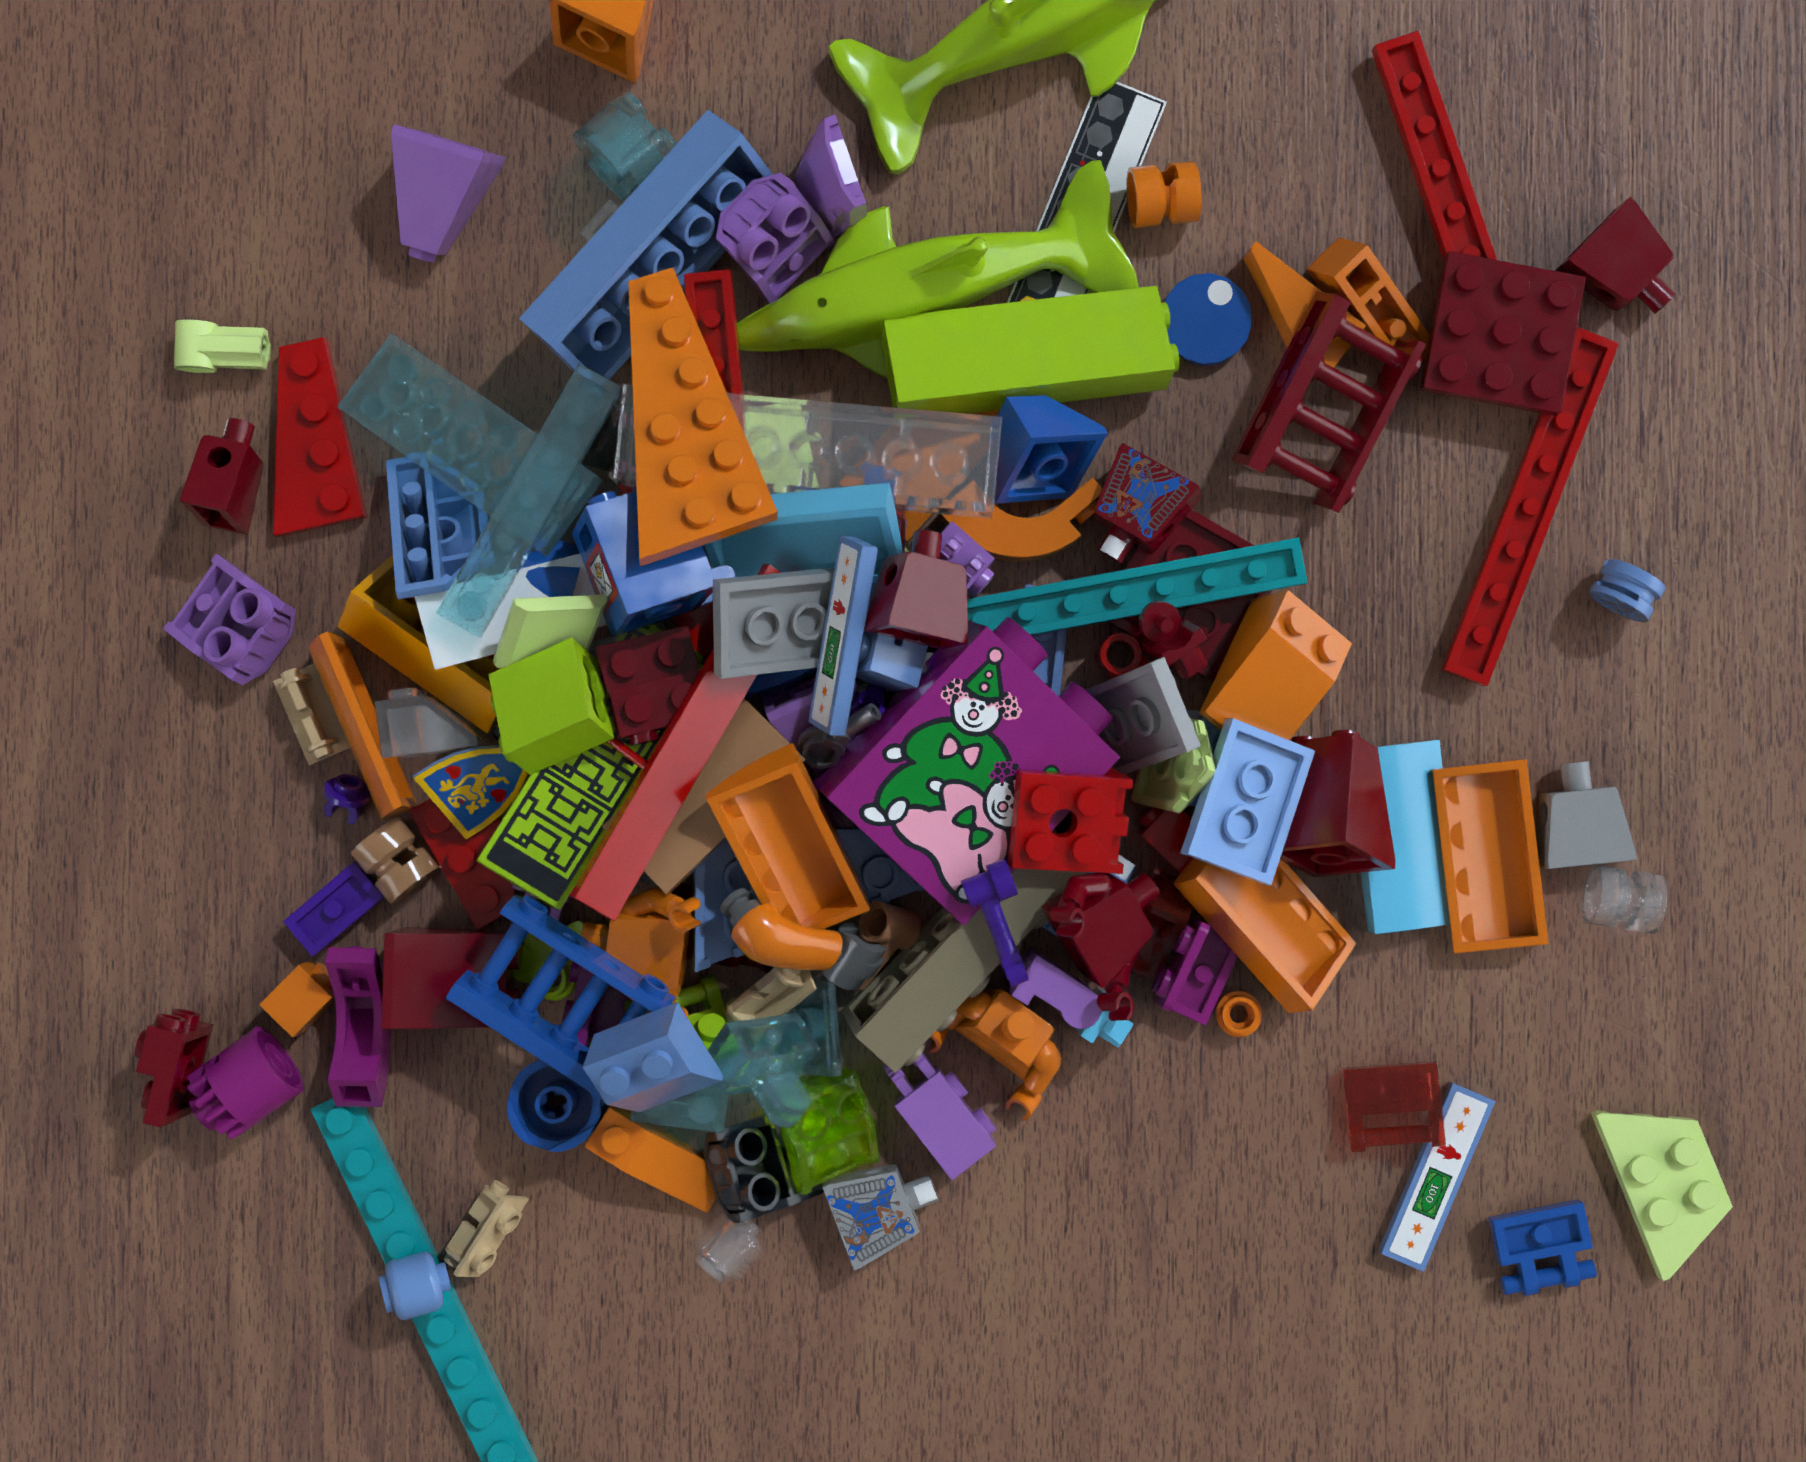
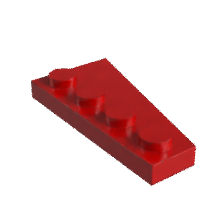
(314, 452)

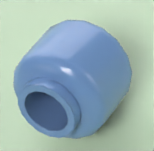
(414, 1285)

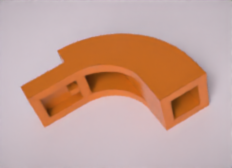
(1031, 538)

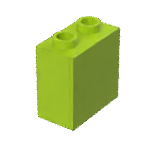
(550, 706)

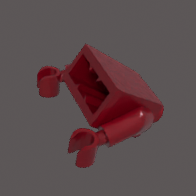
(1104, 931)

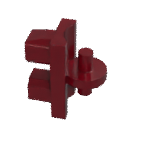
(1172, 637)

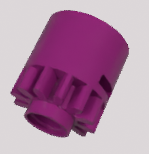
(244, 1083)

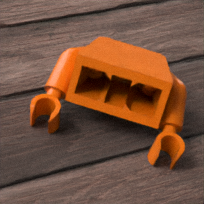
(650, 936)
(1011, 1037)

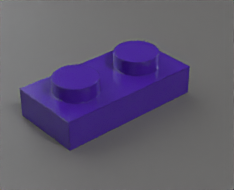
(334, 909)

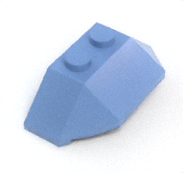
(429, 529)

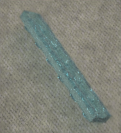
(529, 501)

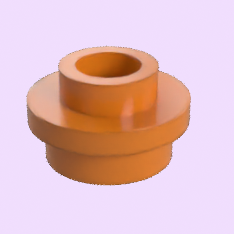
(1251, 1020)

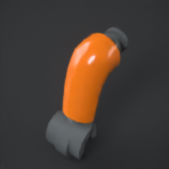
(785, 944)

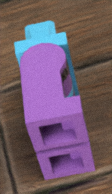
(1070, 997)

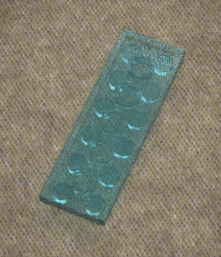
(453, 432)

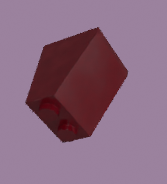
(1341, 810)
(423, 969)

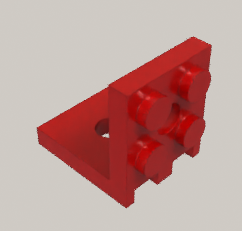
(1095, 828)

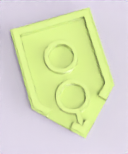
(545, 621)
(1176, 780)

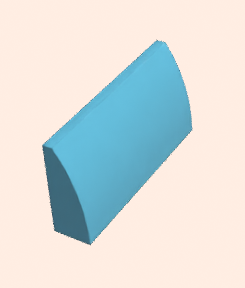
(810, 531)
(1415, 890)

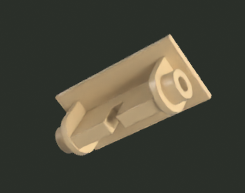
(311, 713)
(771, 995)
(473, 1248)

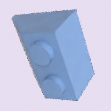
(650, 1060)

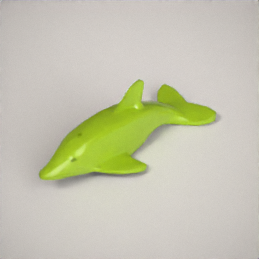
(990, 39)
(878, 281)

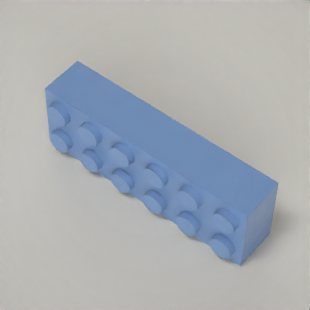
(658, 227)

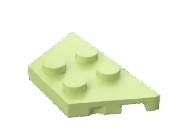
(1666, 1182)

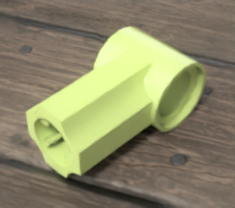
(206, 346)

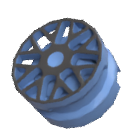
(1627, 590)

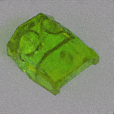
(832, 1132)

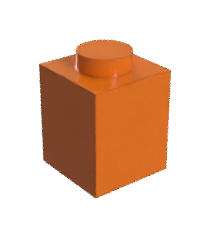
(300, 998)

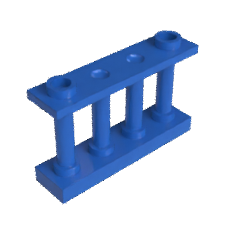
(520, 1019)

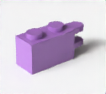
(963, 550)
(943, 1118)

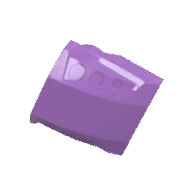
(829, 180)
(772, 234)
(233, 623)

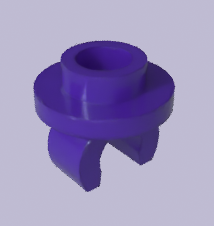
(346, 792)

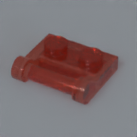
(1394, 1090)

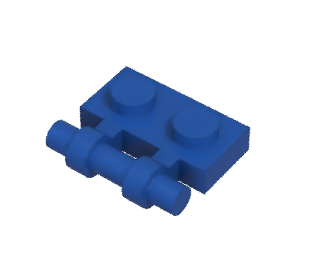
(1540, 1234)

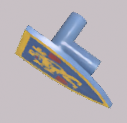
(472, 786)

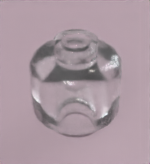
(727, 1248)

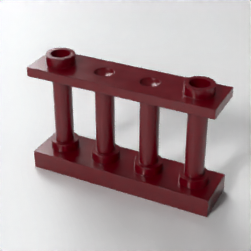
(1284, 403)

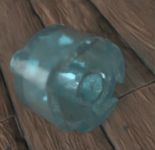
(623, 144)

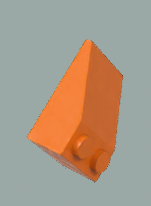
(1276, 666)

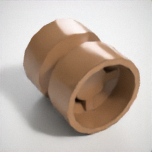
(381, 850)

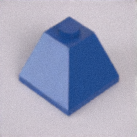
(1043, 449)

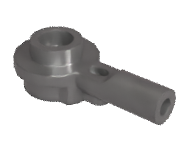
(825, 750)

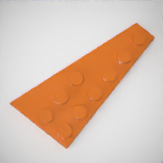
(690, 450)

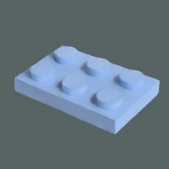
(1248, 802)

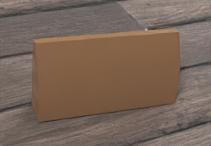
(695, 829)

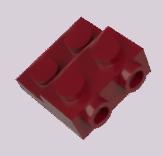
(647, 681)
(170, 1053)

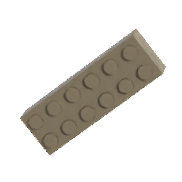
(947, 964)

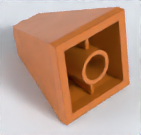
(603, 32)

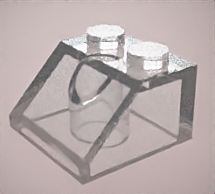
(423, 726)

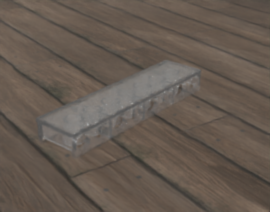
(928, 457)

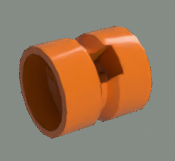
(1163, 194)

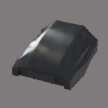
(751, 1170)

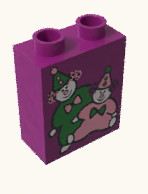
(944, 758)

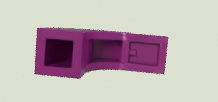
(361, 1047)

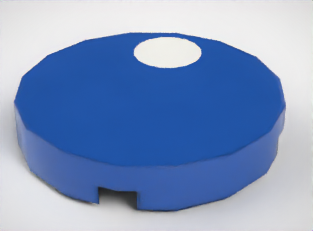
(1208, 319)

